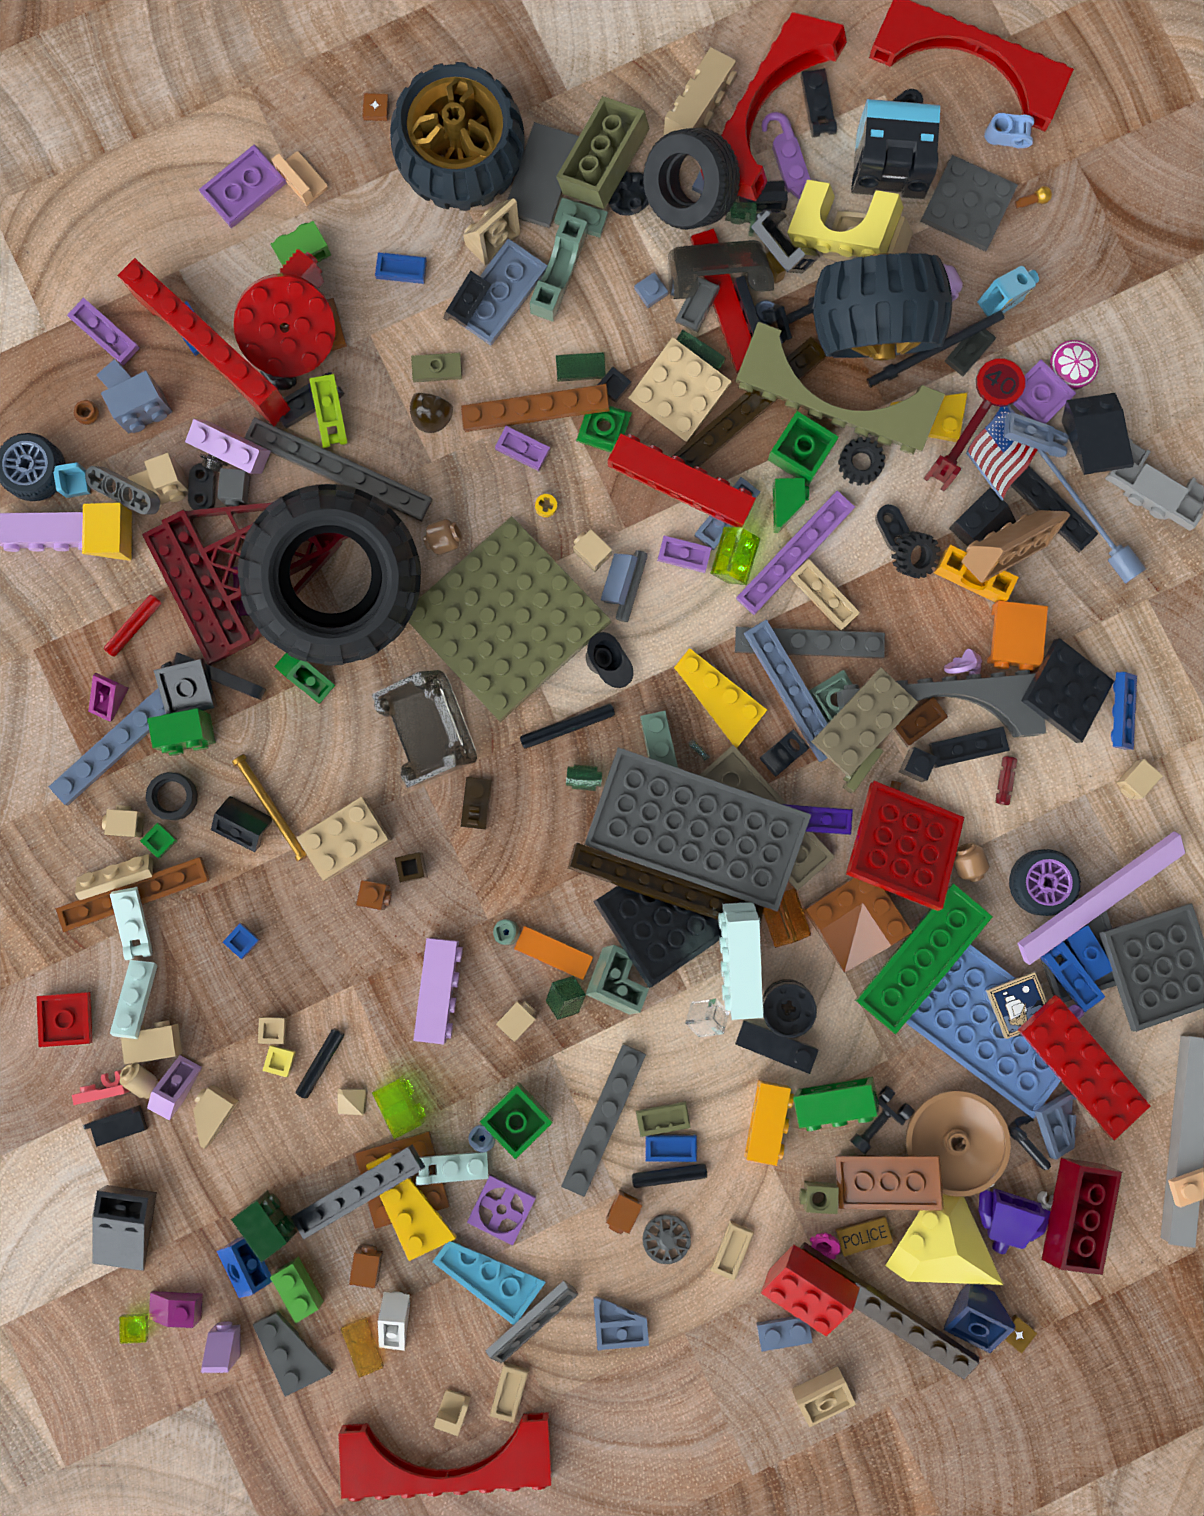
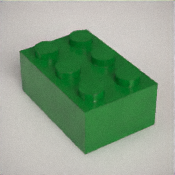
(836, 1103)

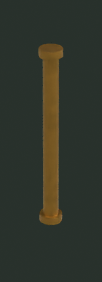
(270, 807)

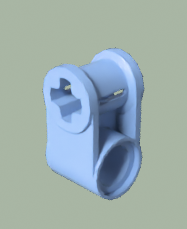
(1014, 133)

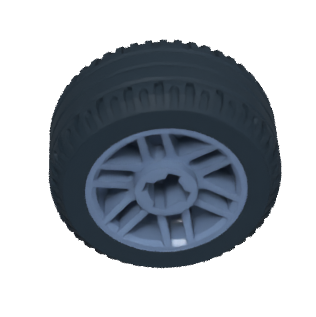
(29, 466)

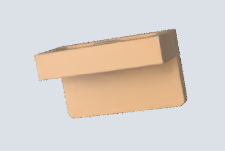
(300, 177)

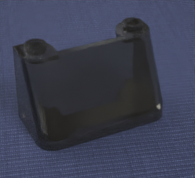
(742, 257)
(427, 726)

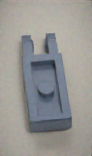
(1035, 434)

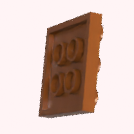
(434, 1192)

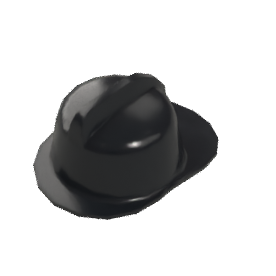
(609, 660)

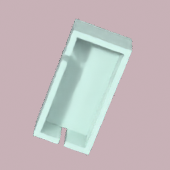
(741, 960)

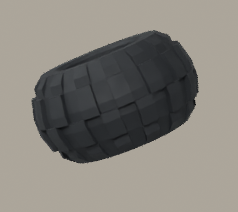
(318, 635)

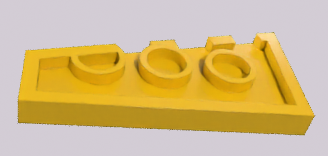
(725, 702)

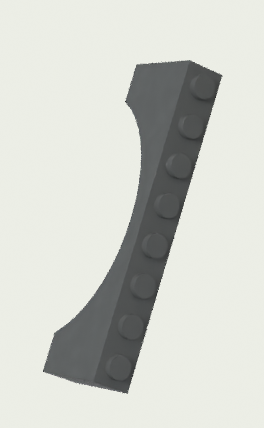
(997, 694)

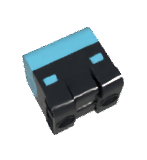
(896, 148)

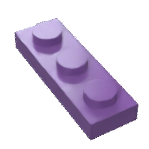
(103, 331)

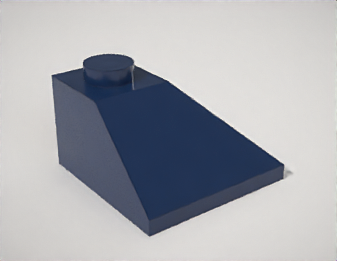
(979, 1318)

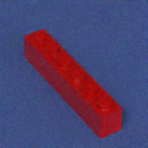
(681, 481)

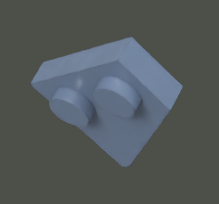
(1057, 1125)
(618, 1326)

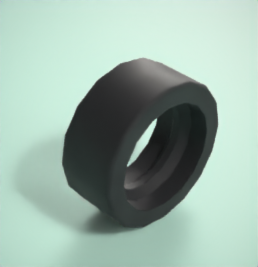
(152, 792)

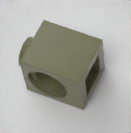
(828, 1205)

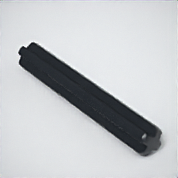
(567, 726)

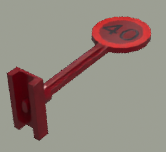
(998, 384)

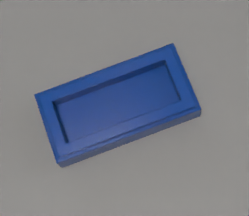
(400, 268)
(671, 1148)

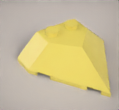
(944, 1248)

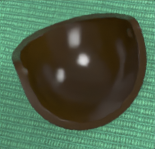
(430, 412)

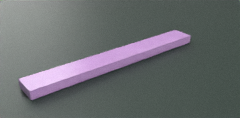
(1101, 898)

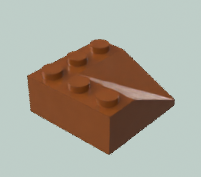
(856, 922)

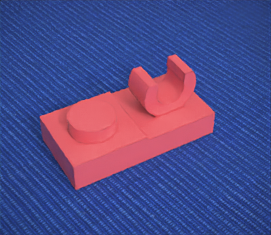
(91, 1093)

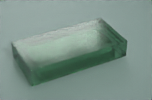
(580, 366)

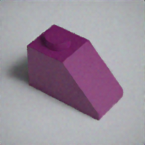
(175, 1308)

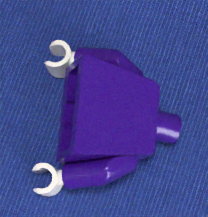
(1012, 1218)

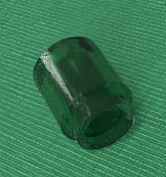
(583, 777)

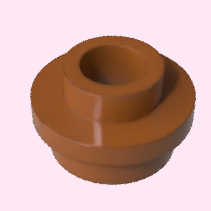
(81, 407)

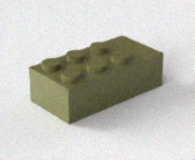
(603, 152)

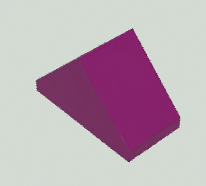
(106, 697)

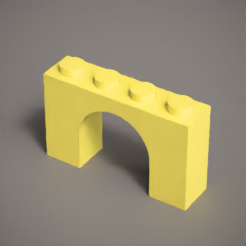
(867, 238)

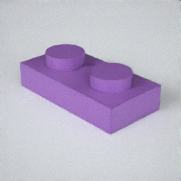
(522, 448)
(684, 554)

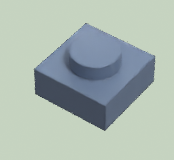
(651, 290)

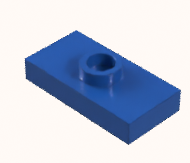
(1089, 953)

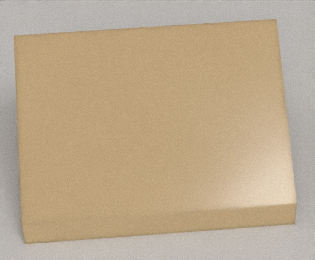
(823, 1396)

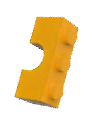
(951, 568)

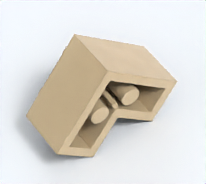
(164, 478)

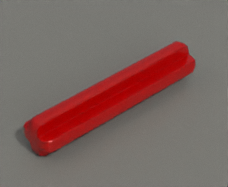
(132, 625)

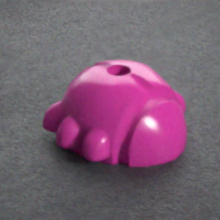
(826, 1244)

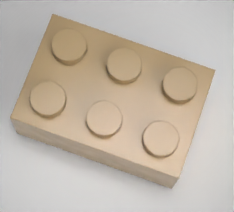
(344, 839)

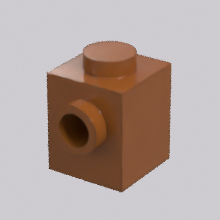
(374, 895)

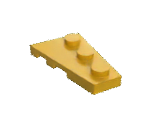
(949, 417)

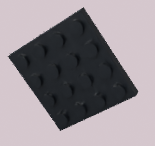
(656, 933)

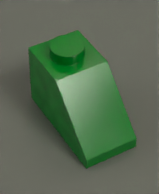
(788, 499)
(305, 677)

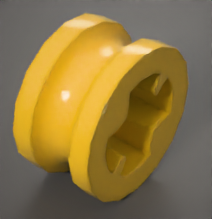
(538, 508)

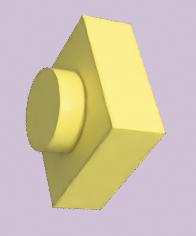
(279, 1061)

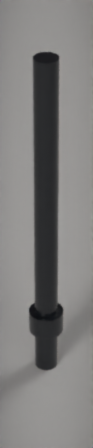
(891, 371)

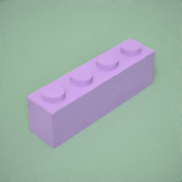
(41, 531)
(436, 991)

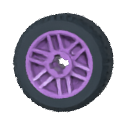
(1028, 879)

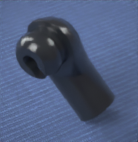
(280, 383)

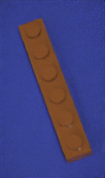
(535, 408)
(156, 887)

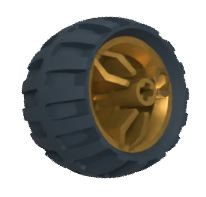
(436, 116)
(882, 306)

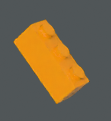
(768, 1123)

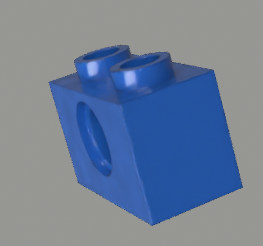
(244, 1268)

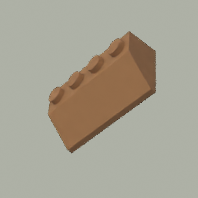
(1013, 543)

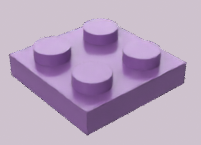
(1043, 394)

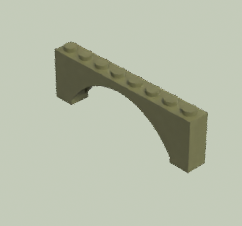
(769, 372)

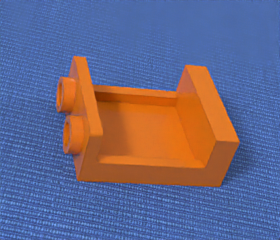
(1018, 635)

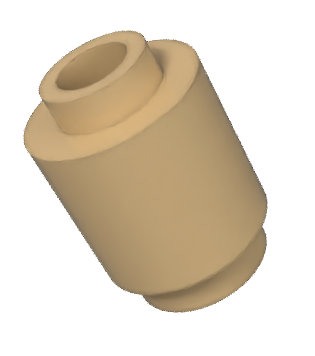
(138, 1080)

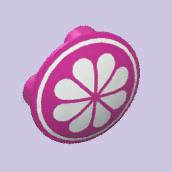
(1075, 363)

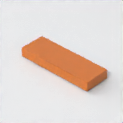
(553, 952)

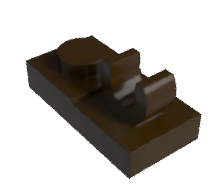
(476, 803)

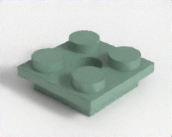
(823, 692)

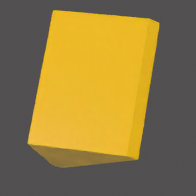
(107, 530)

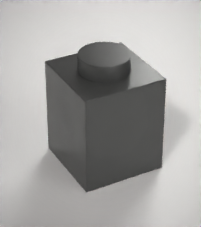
(233, 487)

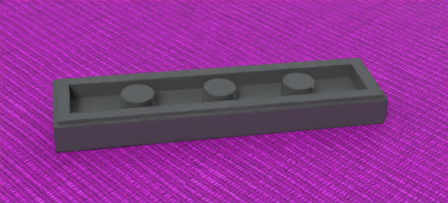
(532, 1322)

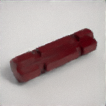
(1006, 780)

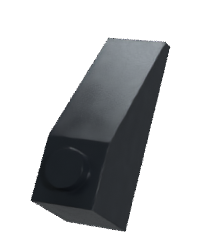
(780, 1049)

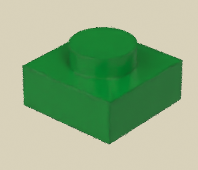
(158, 840)

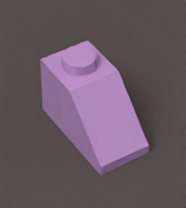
(173, 1087)
(221, 1348)

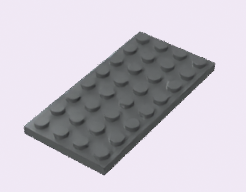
(697, 829)

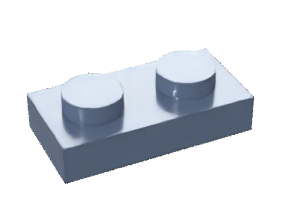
(783, 1333)

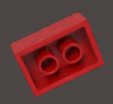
(810, 1290)

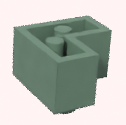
(611, 985)

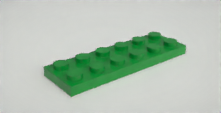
(923, 959)

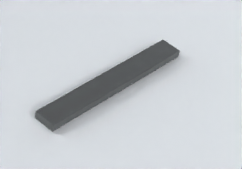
(338, 468)

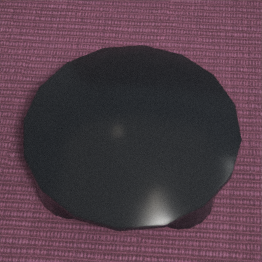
(629, 195)

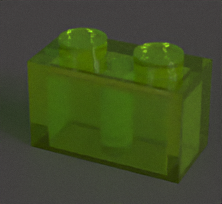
(735, 555)
(399, 1107)

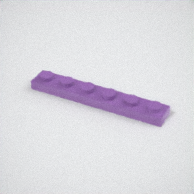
(795, 552)

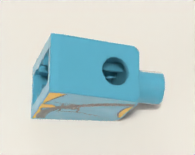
(1013, 286)

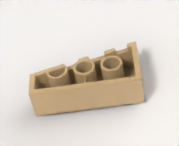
(703, 93)

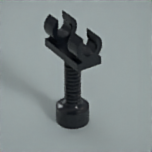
(778, 314)
(862, 1141)

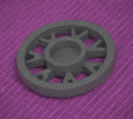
(666, 1239)

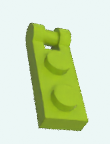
(328, 409)

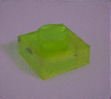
(133, 1328)

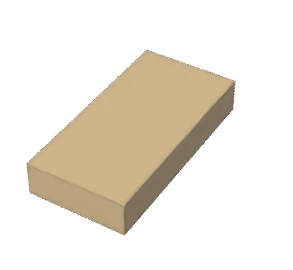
(732, 1250)
(509, 1392)

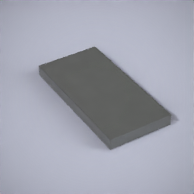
(536, 181)

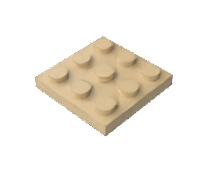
(680, 389)

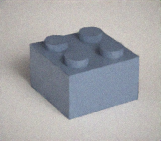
(136, 402)

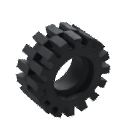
(868, 448)
(927, 557)

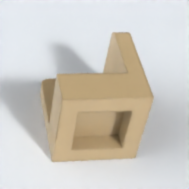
(452, 1412)

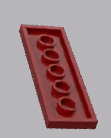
(1084, 1067)

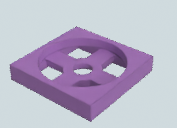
(512, 1214)

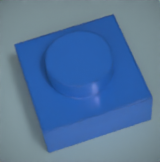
(241, 941)

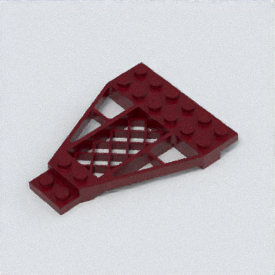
(198, 585)

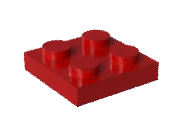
(64, 1019)

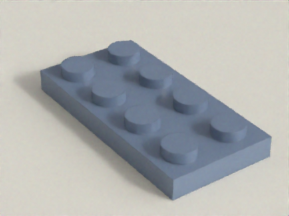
(512, 279)

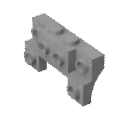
(1158, 492)

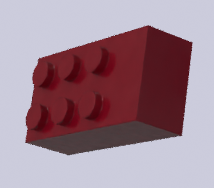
(1081, 1216)

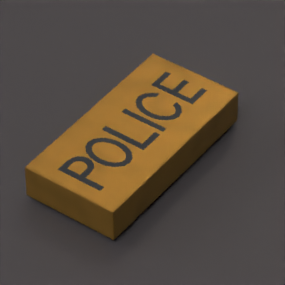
(864, 1236)

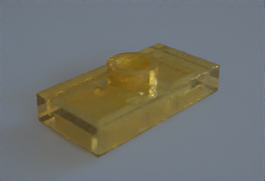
(362, 1347)

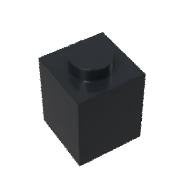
(918, 764)

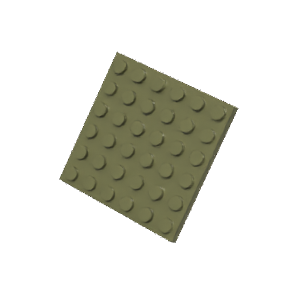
(506, 618)

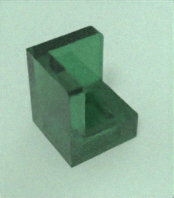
(565, 997)

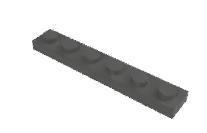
(821, 643)
(603, 1120)

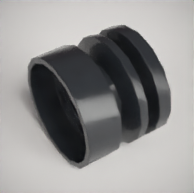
(796, 1020)

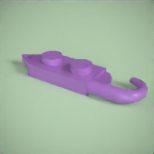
(788, 155)

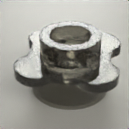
(212, 462)

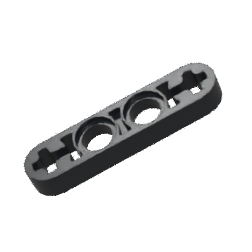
(226, 679)

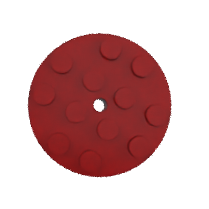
(289, 348)

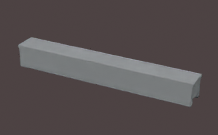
(1186, 1141)

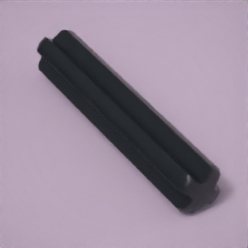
(319, 1063)
(669, 1175)

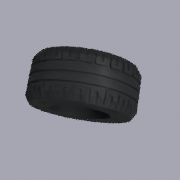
(719, 173)

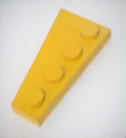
(413, 1217)

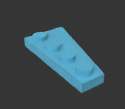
(493, 1282)

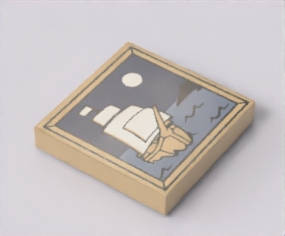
(1016, 1002)

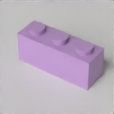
(227, 446)

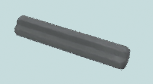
(624, 611)

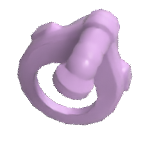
(969, 661)

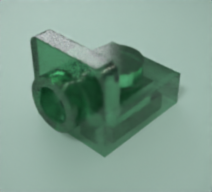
(741, 214)

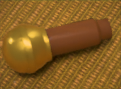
(1041, 196)

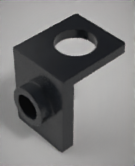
(783, 753)

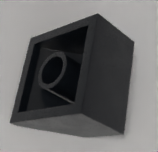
(983, 517)

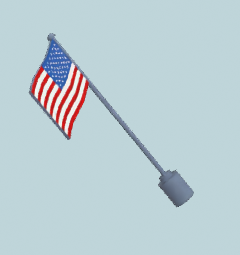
(1005, 460)

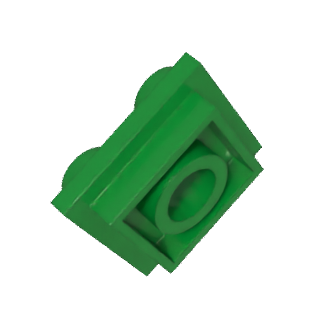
(603, 440)

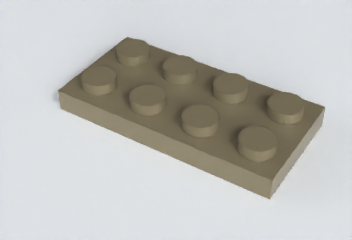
(864, 722)

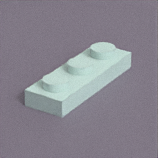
(133, 999)

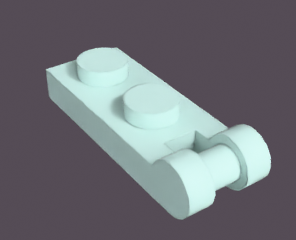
(131, 922)
(454, 1168)

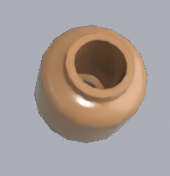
(442, 536)
(971, 862)

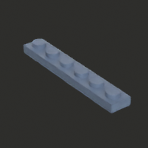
(787, 683)
(107, 750)

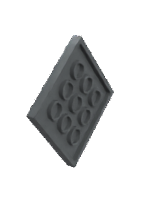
(1158, 966)

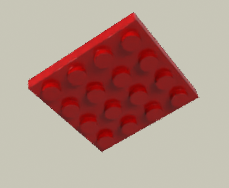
(905, 845)

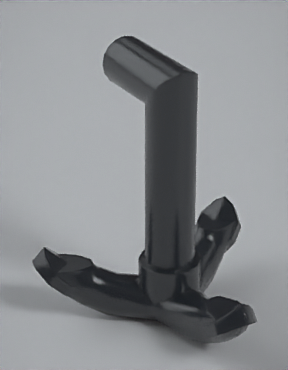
(1021, 1137)

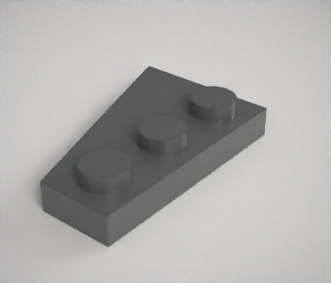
(289, 1356)

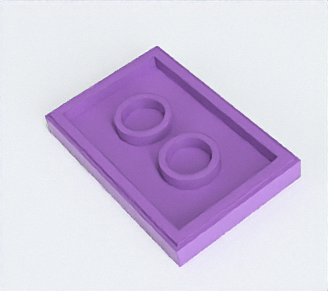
(242, 186)

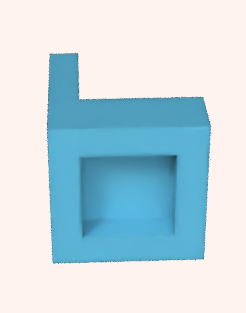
(71, 480)

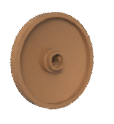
(982, 1136)

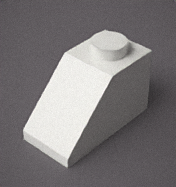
(393, 1320)

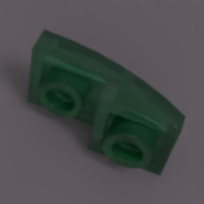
(701, 349)

